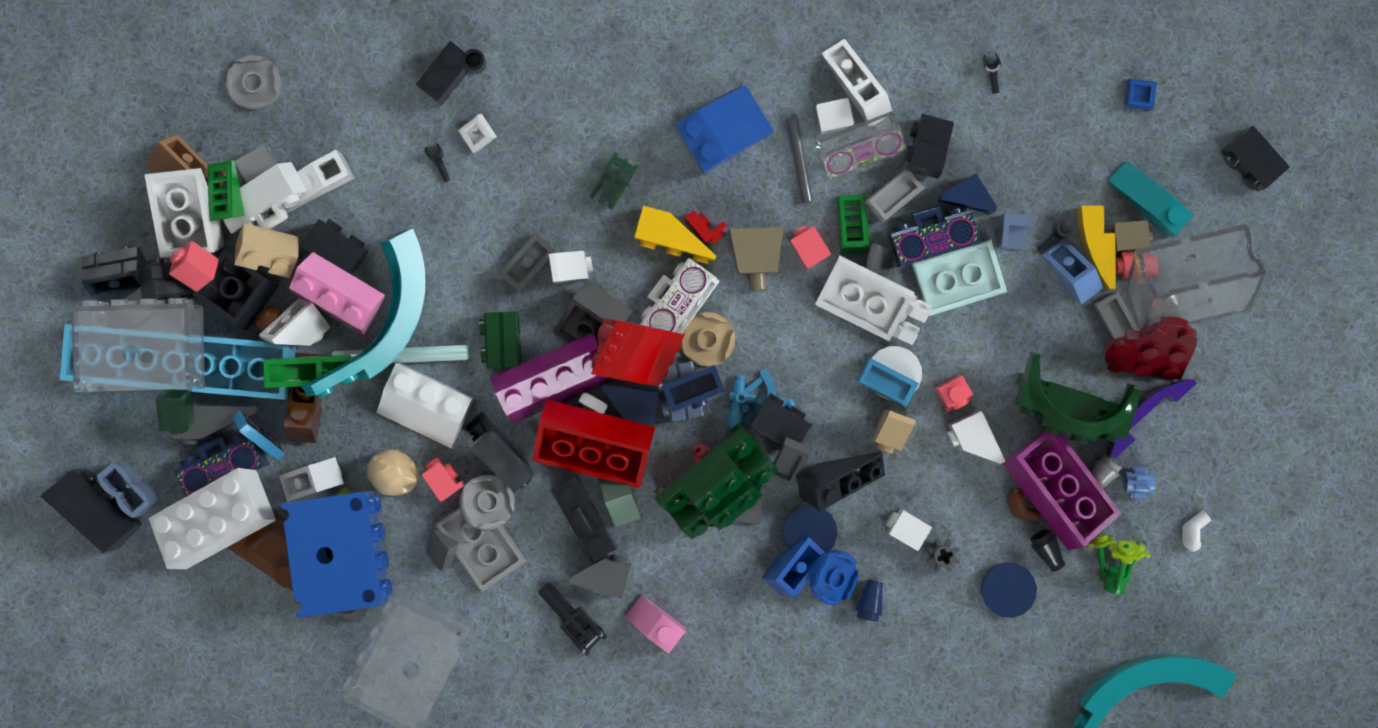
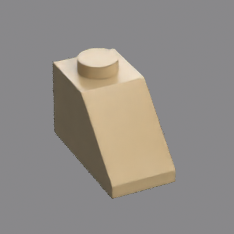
(893, 431)

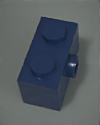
(693, 389)

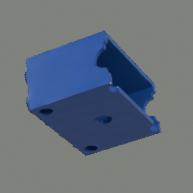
(353, 533)

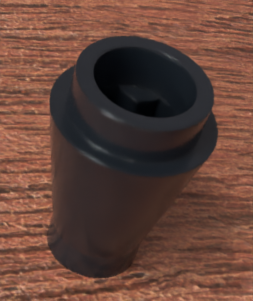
(1048, 549)

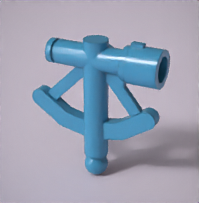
(741, 398)

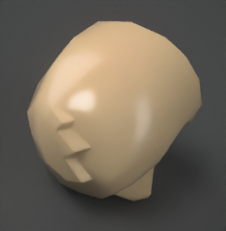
(391, 473)

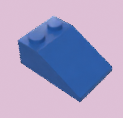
(723, 129)

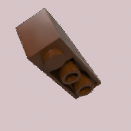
(302, 414)

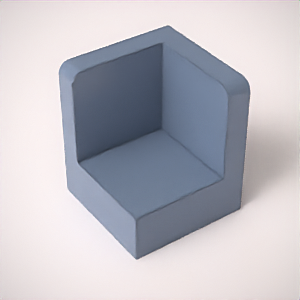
(1013, 231)

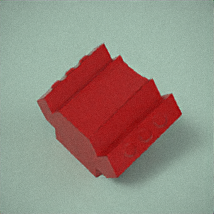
(635, 352)

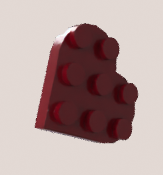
(1153, 351)

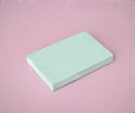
(959, 277)

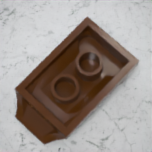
(267, 551)

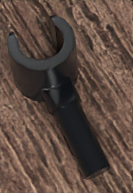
(992, 68)
(438, 162)
(1056, 234)

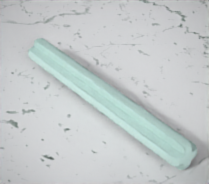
(423, 354)

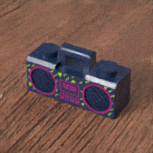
(947, 235)
(200, 472)

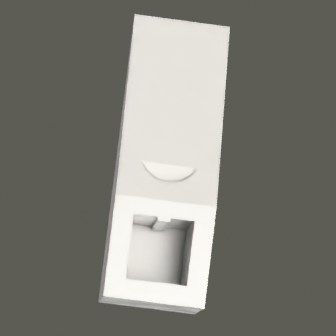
(322, 177)

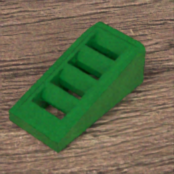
(215, 200)
(852, 247)

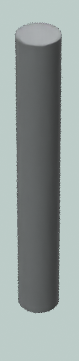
(800, 162)

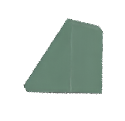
(619, 502)

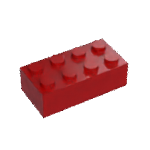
(593, 443)

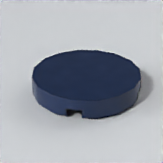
(809, 522)
(1008, 589)

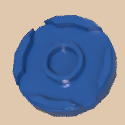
(833, 577)

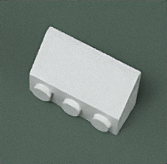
(424, 404)

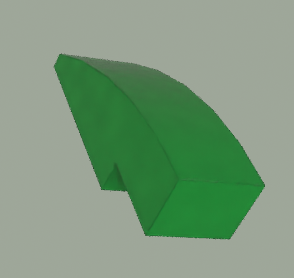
(299, 370)

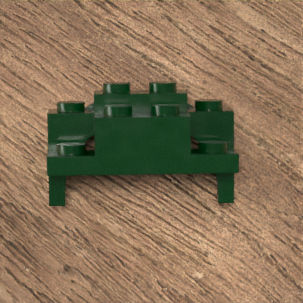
(1073, 410)
(718, 485)

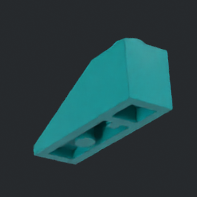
(1151, 200)

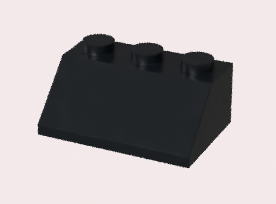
(91, 510)

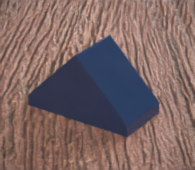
(970, 195)

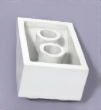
(182, 211)

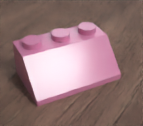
(337, 293)

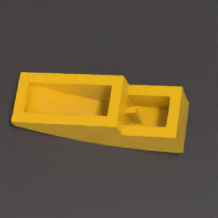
(1096, 244)

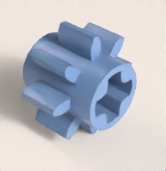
(1139, 482)

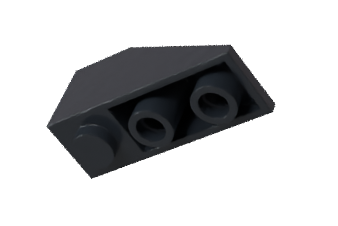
(837, 479)

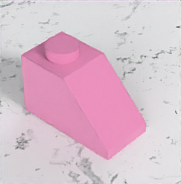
(655, 623)

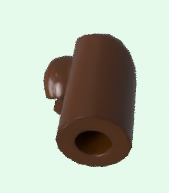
(1019, 508)

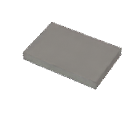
(483, 553)

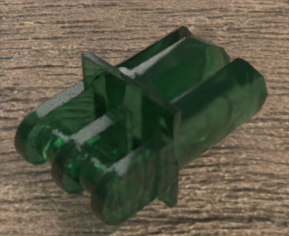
(623, 165)

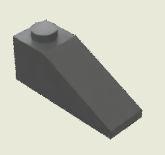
(211, 420)

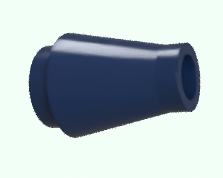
(871, 601)

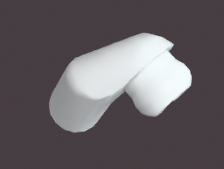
(1191, 531)

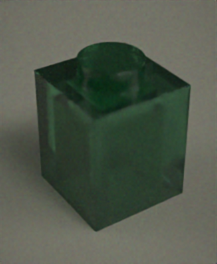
(175, 411)

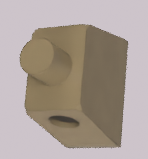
(757, 252)

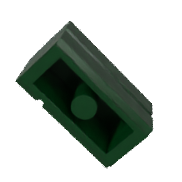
(501, 339)

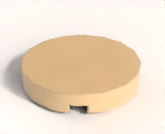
(701, 346)

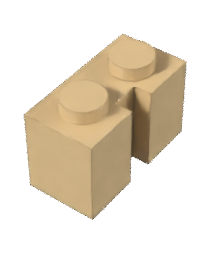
(268, 249)

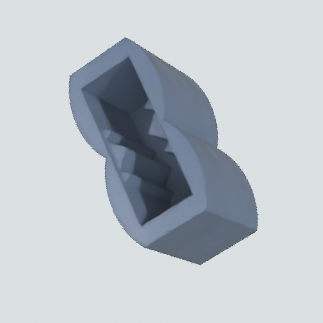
(124, 483)

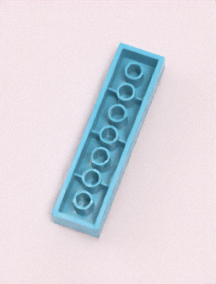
(229, 365)

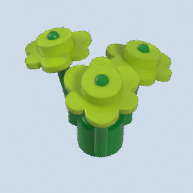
(1128, 552)

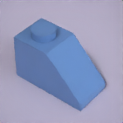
(1073, 271)

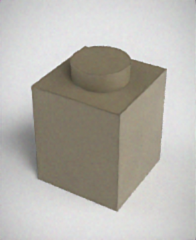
(1132, 235)

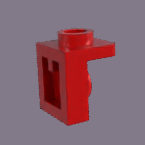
(700, 225)

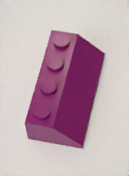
(551, 376)
(1061, 489)

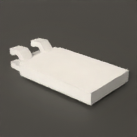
(872, 302)

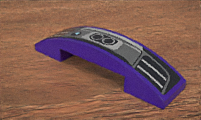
(1172, 391)

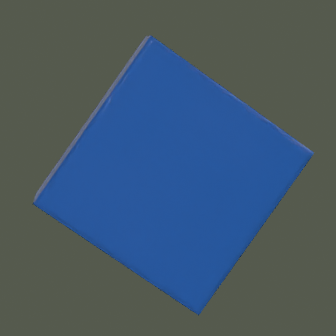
(1140, 94)

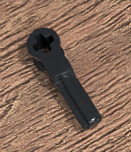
(576, 624)

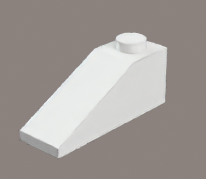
(857, 81)

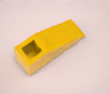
(664, 230)

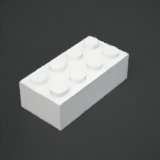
(211, 519)

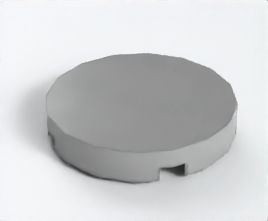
(261, 88)
(486, 502)

